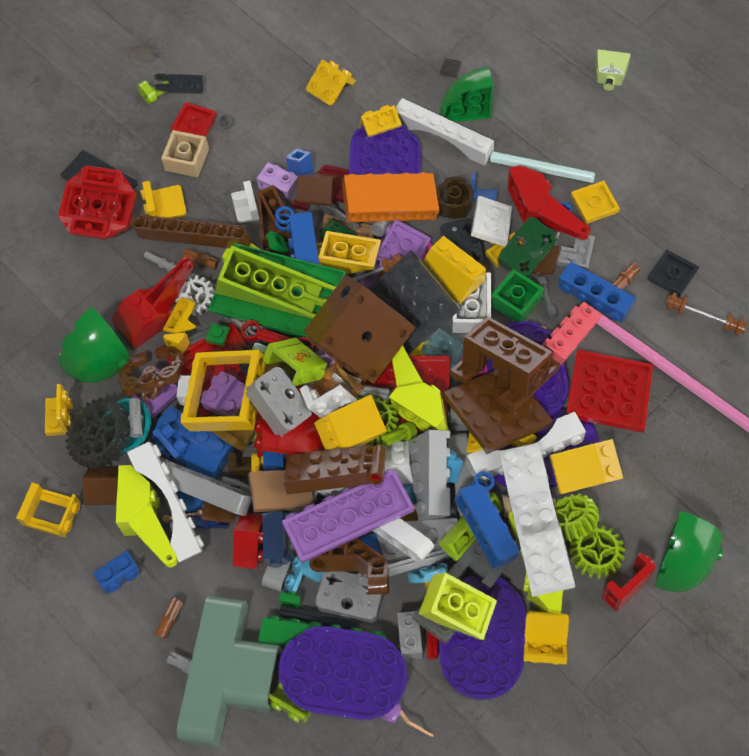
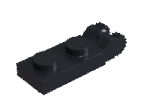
(180, 83)

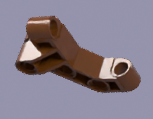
(356, 557)

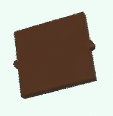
(549, 262)
(215, 513)

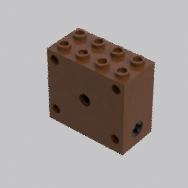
(358, 330)

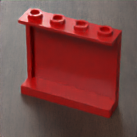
(299, 440)

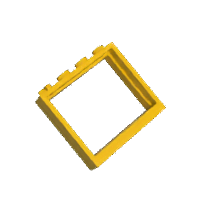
(248, 411)

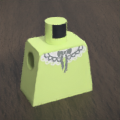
(611, 68)

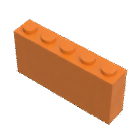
(390, 197)

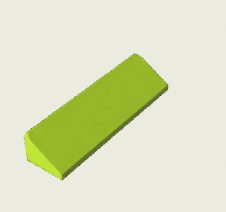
(461, 536)

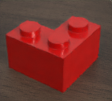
(247, 541)

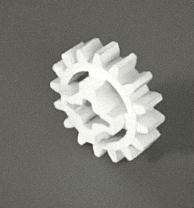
(203, 296)

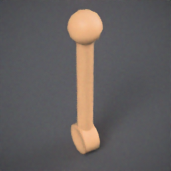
(167, 519)

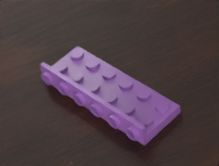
(399, 241)
(346, 516)

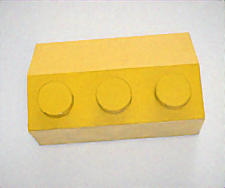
(455, 269)

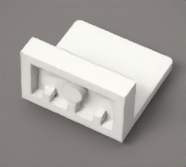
(327, 403)

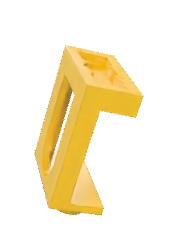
(31, 503)

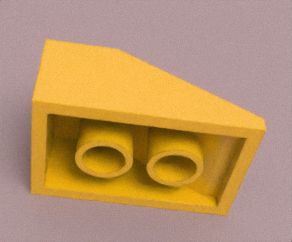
(348, 252)
(351, 425)
(586, 466)

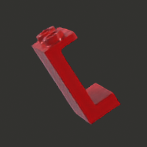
(617, 597)

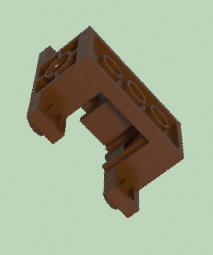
(529, 361)

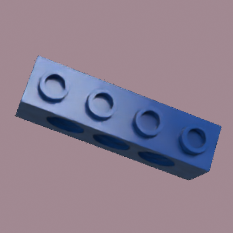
(606, 292)

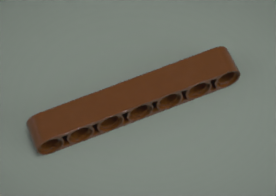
(190, 231)

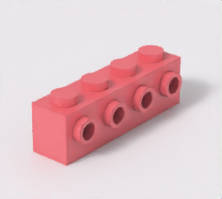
(572, 332)

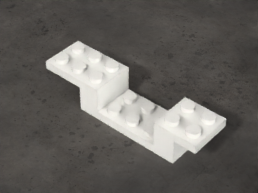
(536, 520)

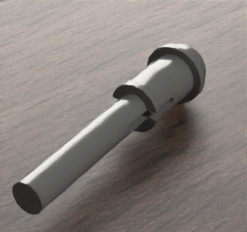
(332, 210)

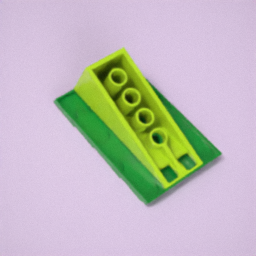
(272, 289)

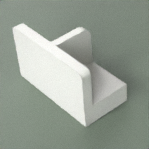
(245, 204)

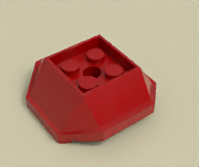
(96, 187)

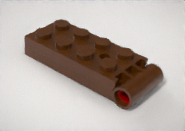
(334, 469)

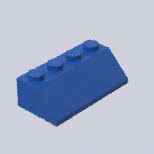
(206, 450)

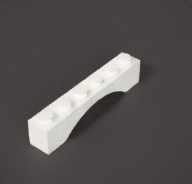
(469, 142)
(565, 432)
(183, 539)

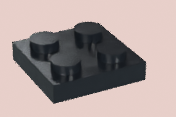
(673, 273)

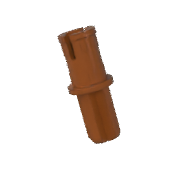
(201, 258)
(625, 277)
(168, 618)

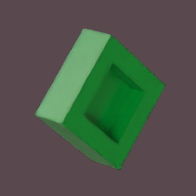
(277, 242)
(217, 335)
(290, 598)

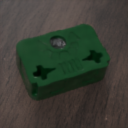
(530, 252)

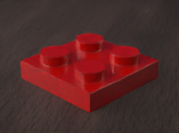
(194, 120)

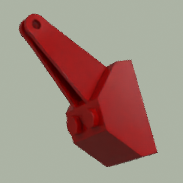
(532, 199)
(147, 310)

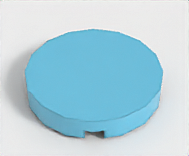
(426, 573)

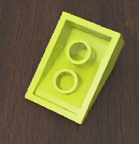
(457, 606)

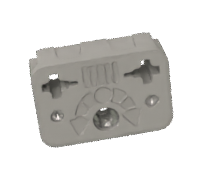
(278, 401)
(347, 590)

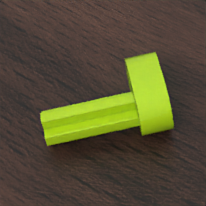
(148, 93)
(404, 432)

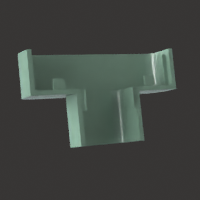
(224, 673)

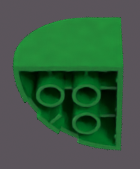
(469, 97)
(92, 350)
(689, 554)

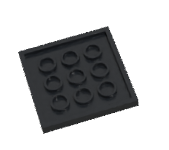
(417, 297)

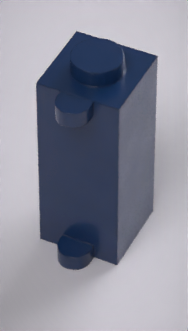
(275, 540)

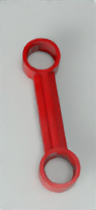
(268, 336)

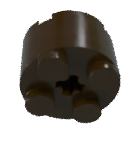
(454, 198)

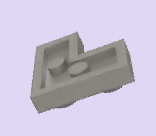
(578, 255)

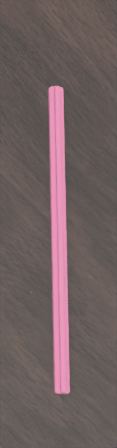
(674, 372)

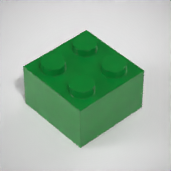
(517, 296)

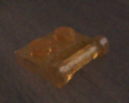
(328, 383)

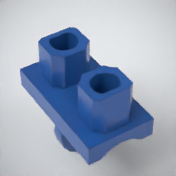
(167, 445)

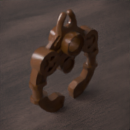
(151, 380)

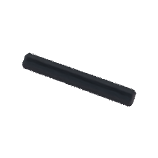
(320, 617)

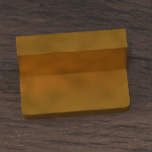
(237, 438)

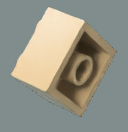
(185, 153)

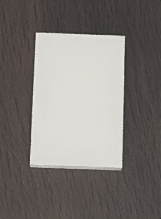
(491, 221)

